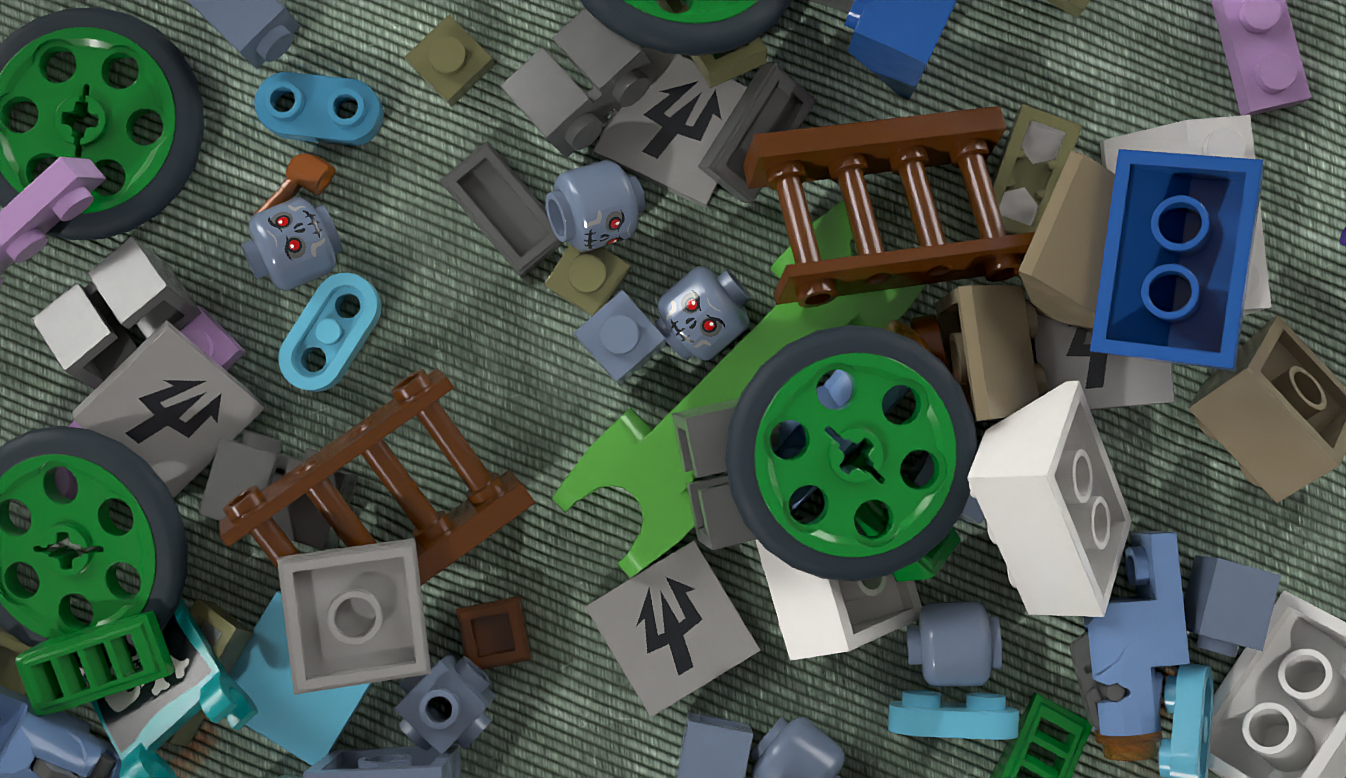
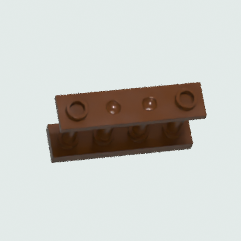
(878, 146)
(437, 535)

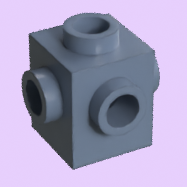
(468, 693)

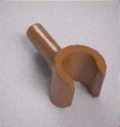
(303, 171)

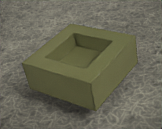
(449, 60)
(587, 278)

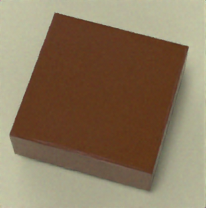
(495, 632)

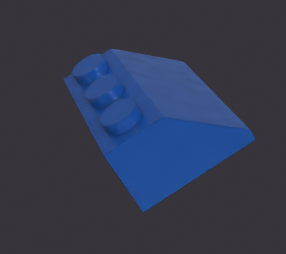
(897, 38)
(1177, 258)

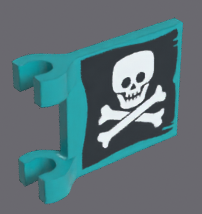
(151, 713)

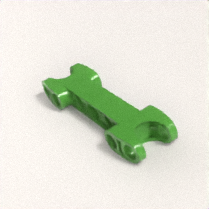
(649, 459)

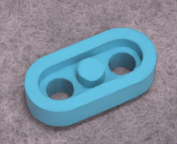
(326, 329)
(1191, 703)
(979, 718)

